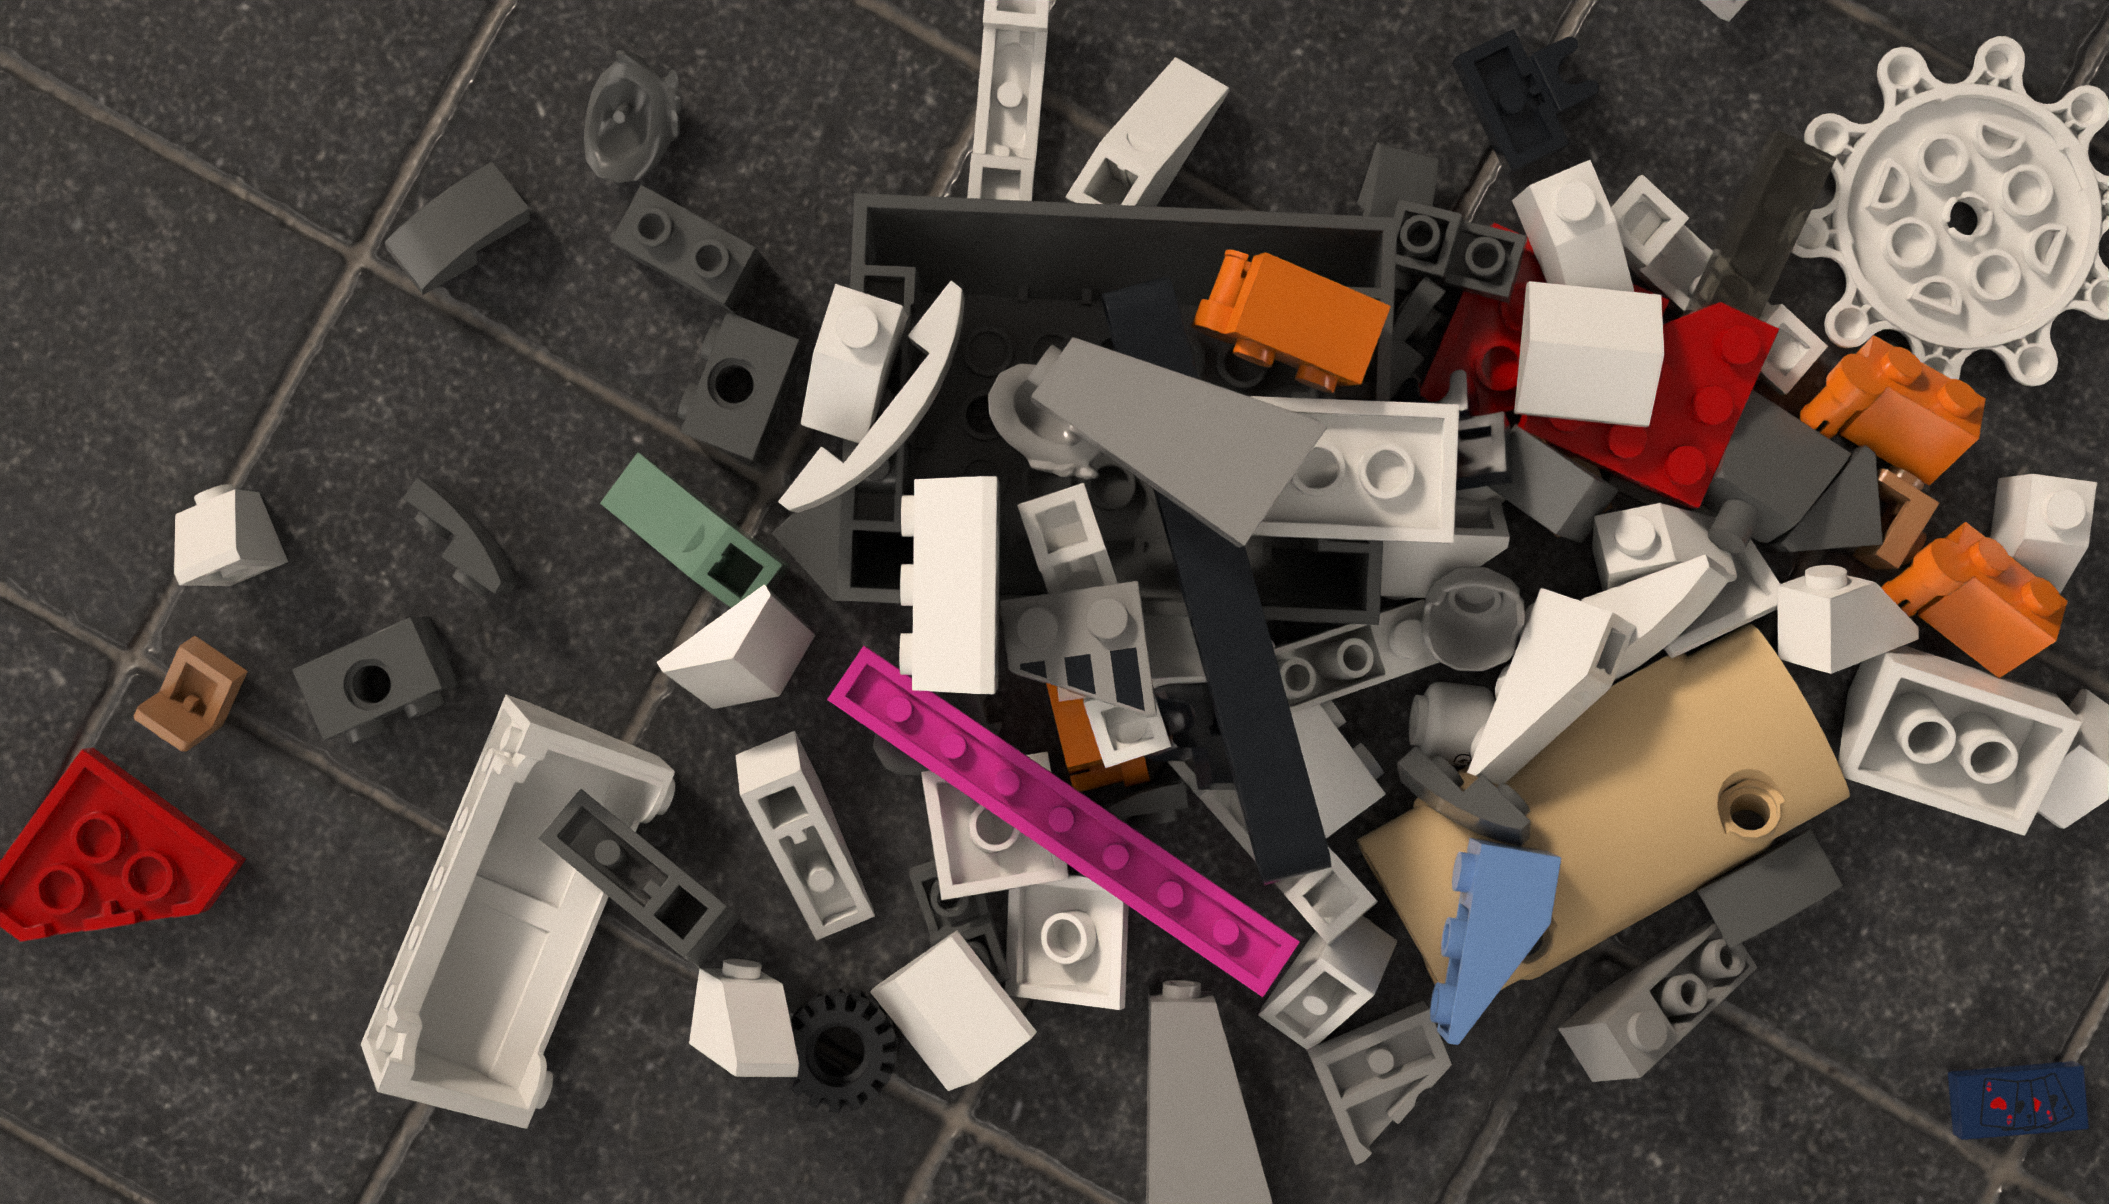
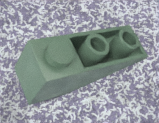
(692, 533)

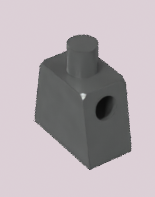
(1768, 475)

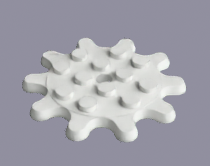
(1976, 145)

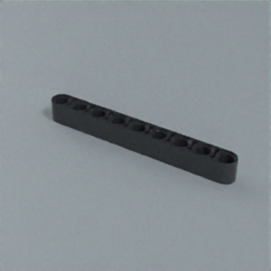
(1229, 629)

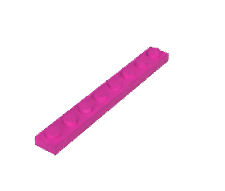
(1064, 821)

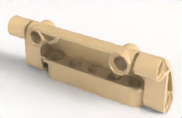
(1635, 799)

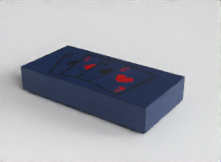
(2018, 1100)

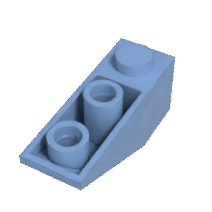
(1499, 919)

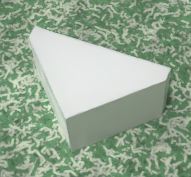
(2084, 772)

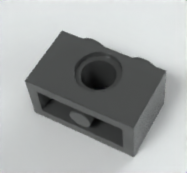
(688, 249)
(747, 425)
(339, 681)

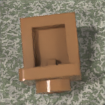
(1901, 520)
(193, 695)

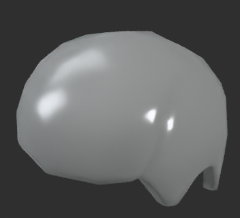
(1472, 619)

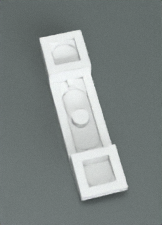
(1009, 99)
(1672, 262)
(938, 338)
(1074, 558)
(1325, 898)

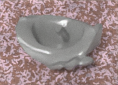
(1033, 432)

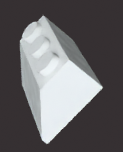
(952, 585)
(1954, 737)

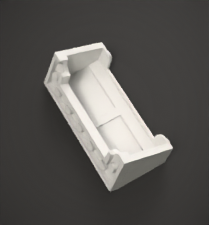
(504, 920)

